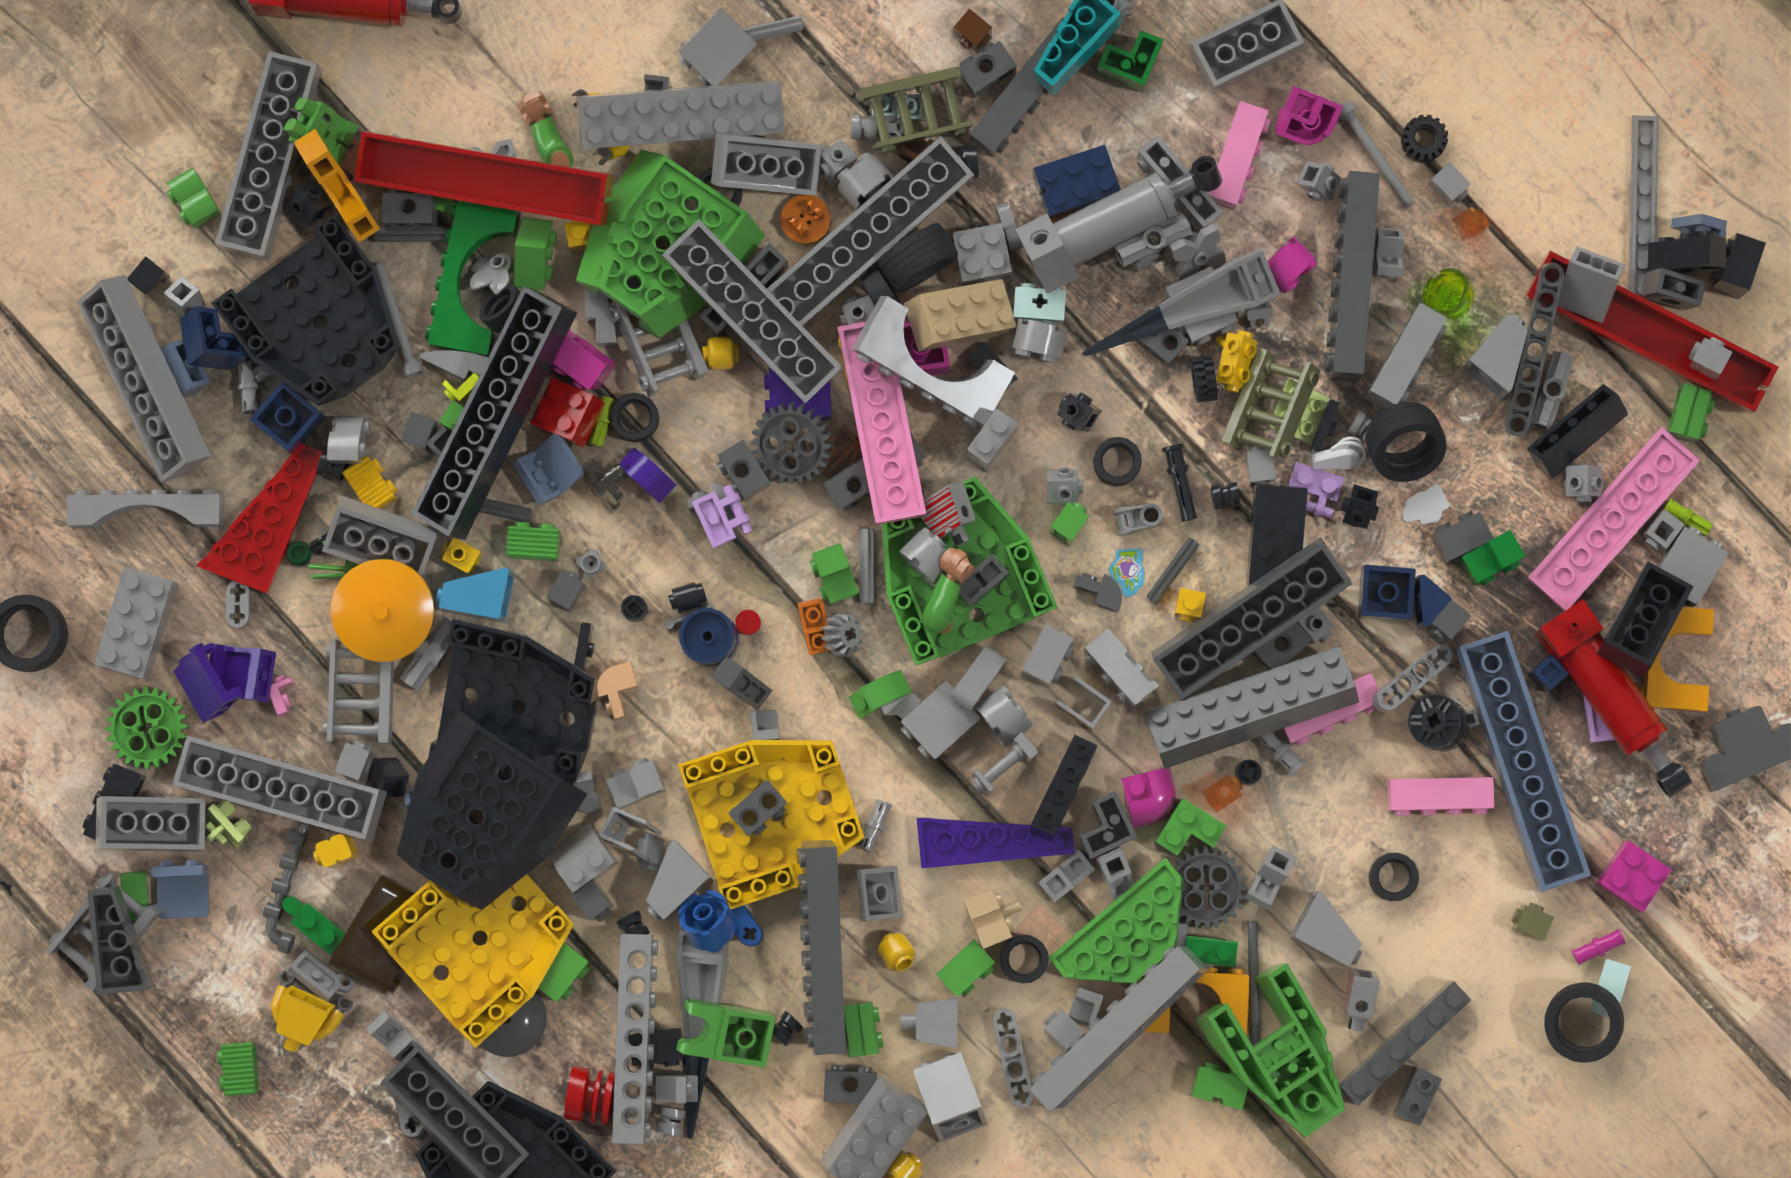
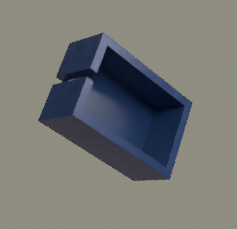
(1075, 181)

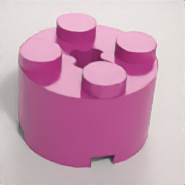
(1289, 263)

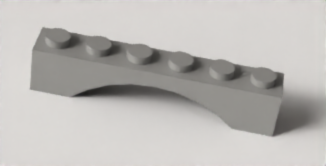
(94, 510)

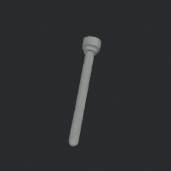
(1348, 114)
(411, 366)

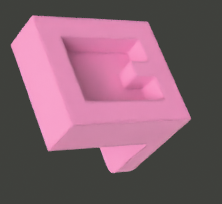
(281, 699)

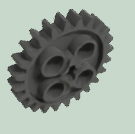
(808, 460)
(1229, 887)

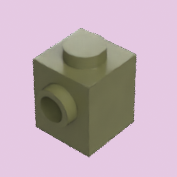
(1532, 921)

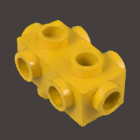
(1236, 359)

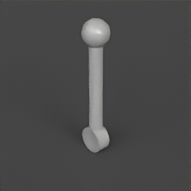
(669, 624)

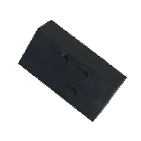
(1275, 527)
(1645, 620)

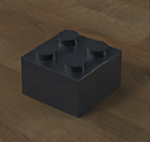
(1741, 266)

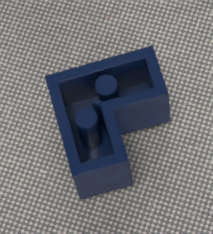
(206, 343)

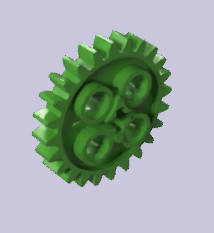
(125, 735)

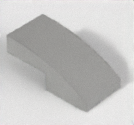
(1067, 875)

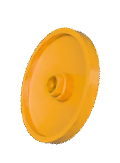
(382, 610)

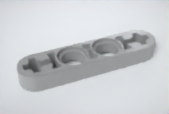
(1411, 676)
(1014, 1057)

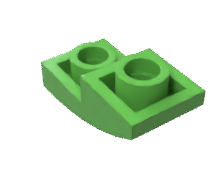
(136, 886)

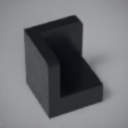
(147, 275)
(389, 776)

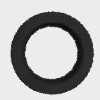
(917, 257)
(1399, 420)
(57, 641)
(1570, 1050)

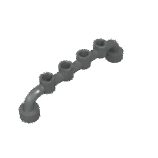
(282, 887)

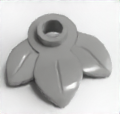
(491, 272)

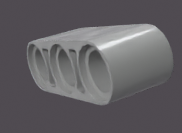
(978, 678)

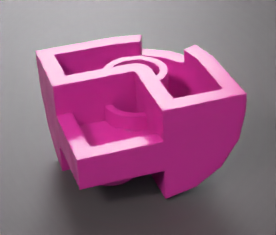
(1307, 117)
(1149, 796)

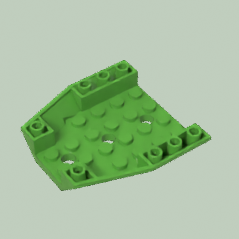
(648, 207)
(1010, 604)

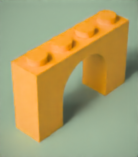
(337, 185)
(1668, 694)
(1229, 988)

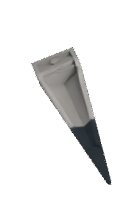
(1228, 289)
(702, 979)

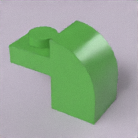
(880, 693)

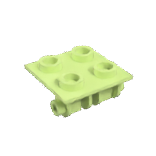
(1311, 415)

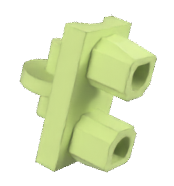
(234, 833)

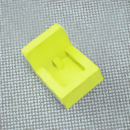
(463, 392)

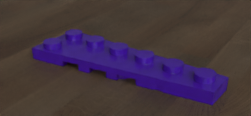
(972, 842)

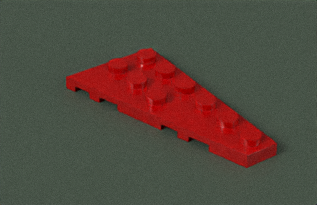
(262, 532)

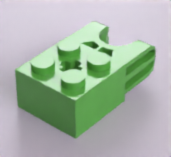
(722, 1031)

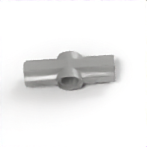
(1138, 246)
(1556, 375)
(428, 655)

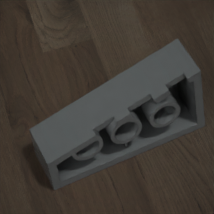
(116, 948)

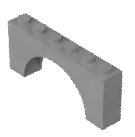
(884, 345)

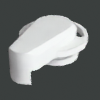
(1341, 456)

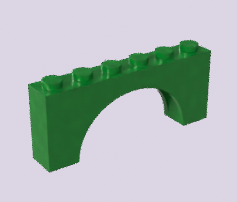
(471, 228)

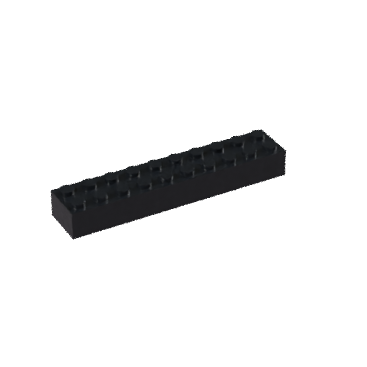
(494, 413)

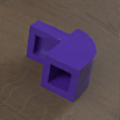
(647, 475)

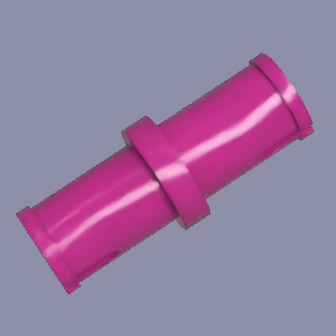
(1598, 947)

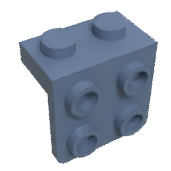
(549, 469)
(182, 889)

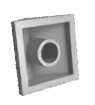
(879, 893)

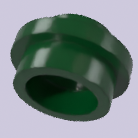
(299, 553)

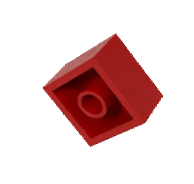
(567, 412)

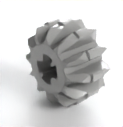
(842, 635)

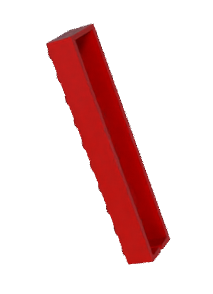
(483, 178)
(1667, 342)

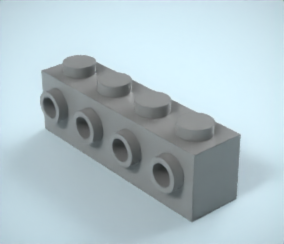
(1197, 205)

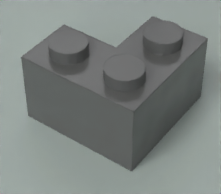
(1114, 827)

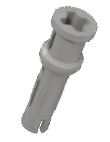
(1282, 753)

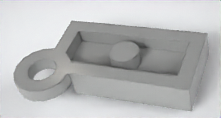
(319, 977)

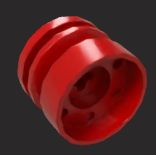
(589, 1095)

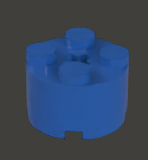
(707, 921)

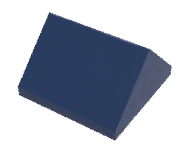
(1428, 601)

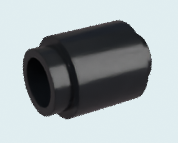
(687, 597)

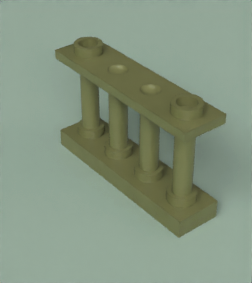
(922, 85)
(1250, 396)

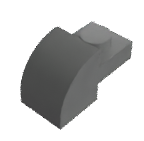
(1107, 592)

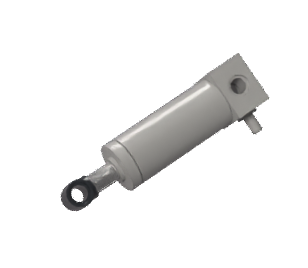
(1101, 226)

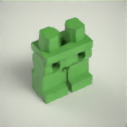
(330, 126)

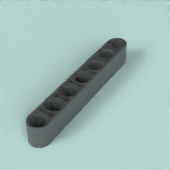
(1535, 362)

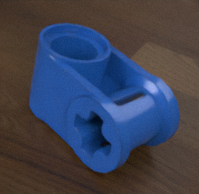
(746, 921)

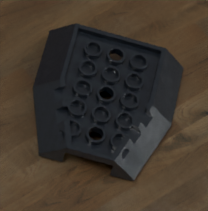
(279, 323)
(513, 668)
(519, 822)
(550, 1140)

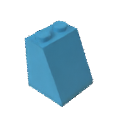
(478, 596)

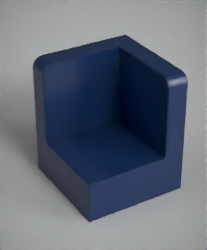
(1548, 673)

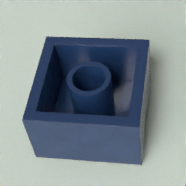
(287, 417)
(1386, 593)

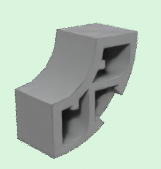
(348, 440)

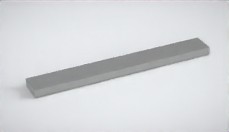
(1642, 198)

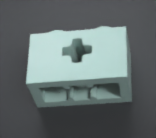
(1050, 313)

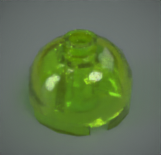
(1449, 294)

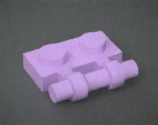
(1319, 484)
(714, 519)

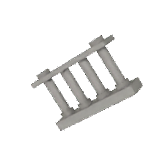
(683, 342)
(381, 705)
(1021, 751)
(145, 918)

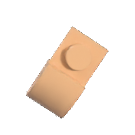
(614, 681)

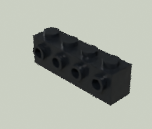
(1577, 431)

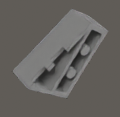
(1119, 669)

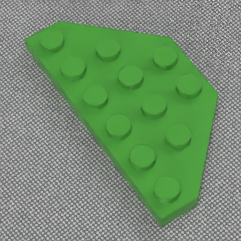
(1128, 932)

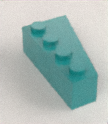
(1076, 40)

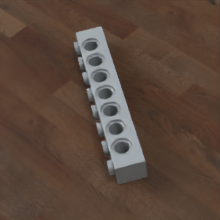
(622, 1130)

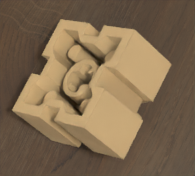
(991, 917)

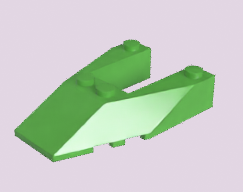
(1289, 1066)

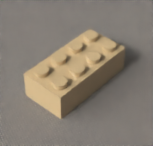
(960, 315)

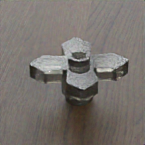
(605, 483)

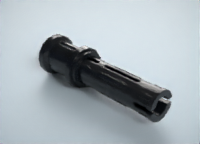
(1178, 469)

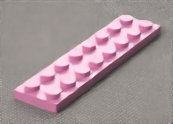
(882, 436)
(1613, 519)

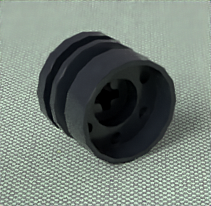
(1442, 737)

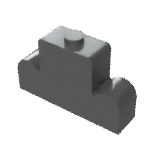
(1745, 747)

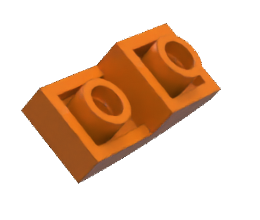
(813, 620)

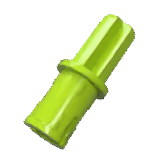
(603, 421)
(1688, 517)

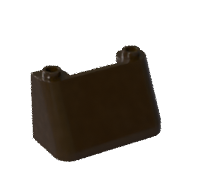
(359, 951)

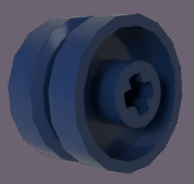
(698, 626)

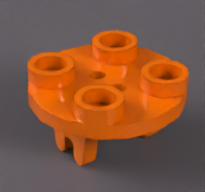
(797, 227)

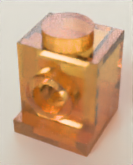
(1471, 223)
(1213, 794)

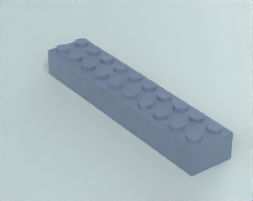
(1522, 761)

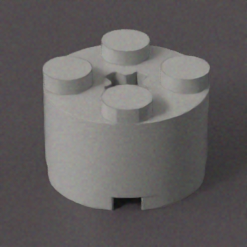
(863, 180)
(1039, 339)
(924, 555)
(1003, 716)

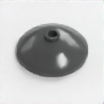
(521, 1032)

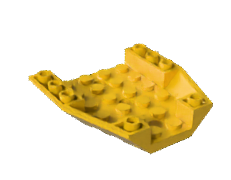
(799, 770)
(482, 981)

